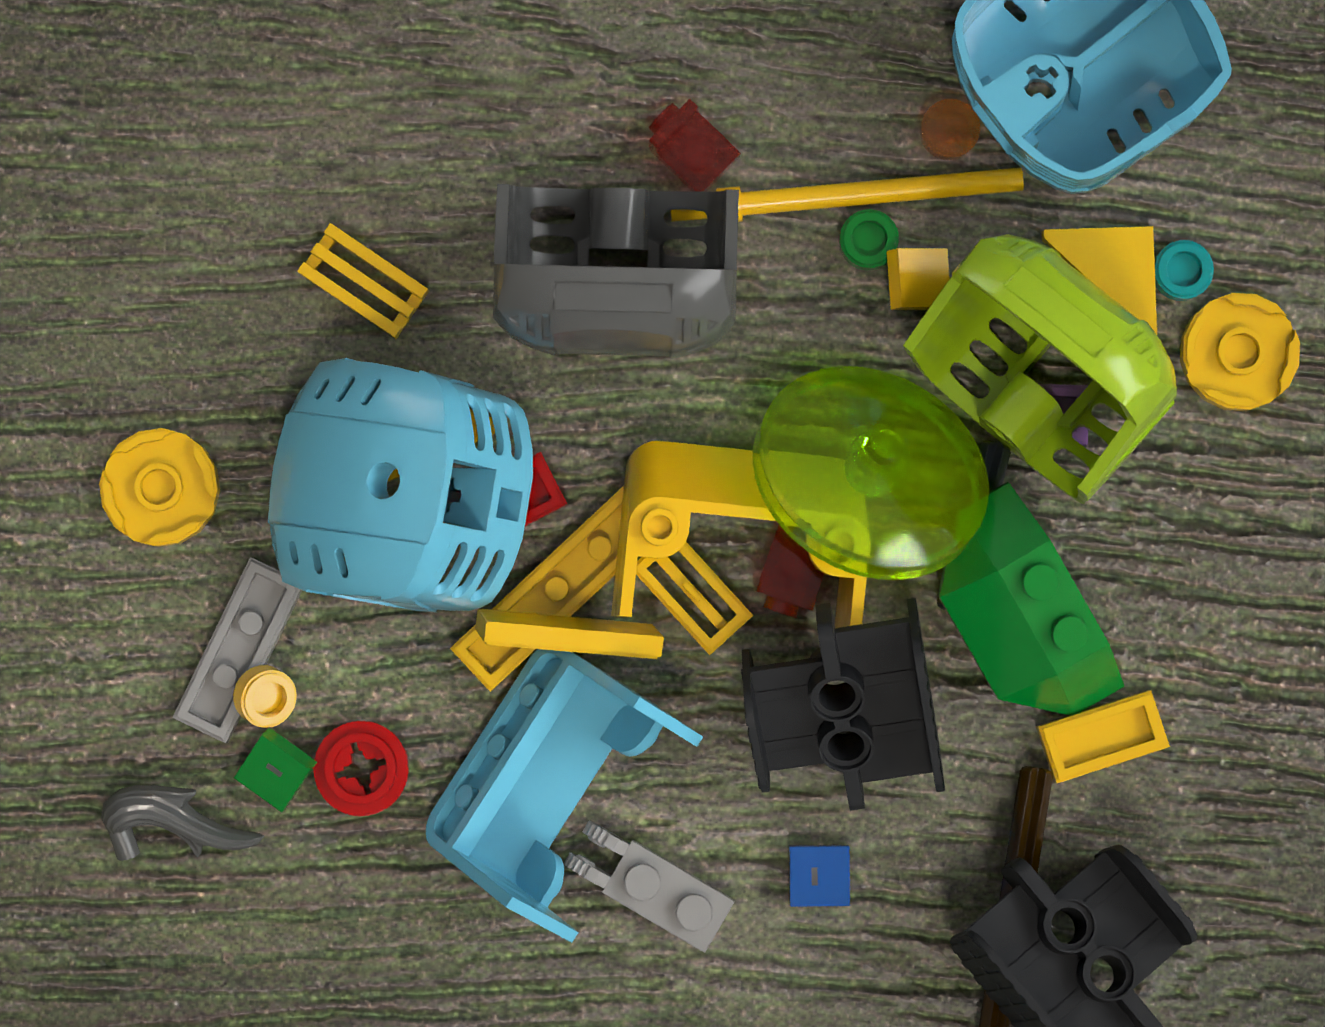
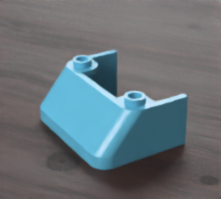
(532, 774)

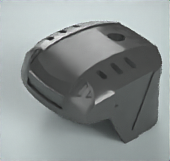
(598, 310)

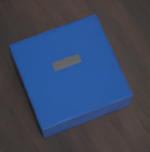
(819, 875)

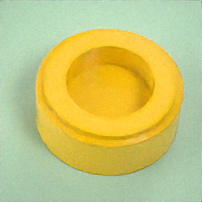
(264, 696)

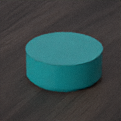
(1183, 270)

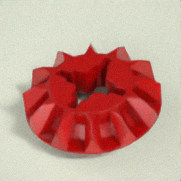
(337, 753)

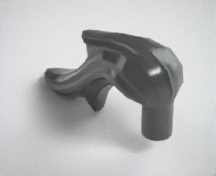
(170, 810)

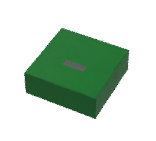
(275, 769)

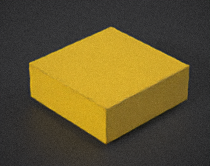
(916, 276)

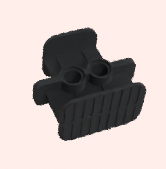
(882, 702)
(1116, 917)

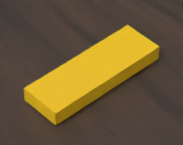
(569, 634)

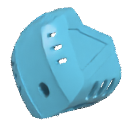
(1100, 68)
(396, 548)

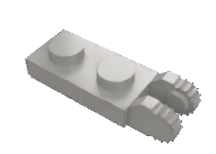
(655, 888)

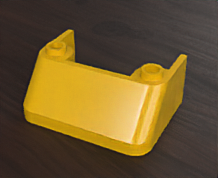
(673, 480)

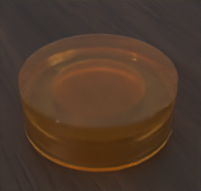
(949, 129)

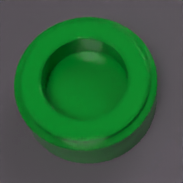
(867, 238)

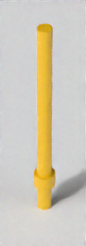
(868, 192)

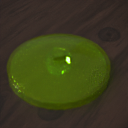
(870, 472)

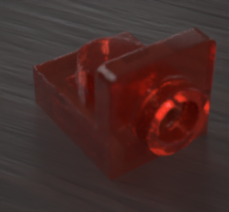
(691, 146)
(788, 577)

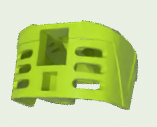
(1045, 306)

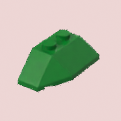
(1026, 614)

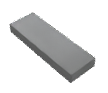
(240, 642)

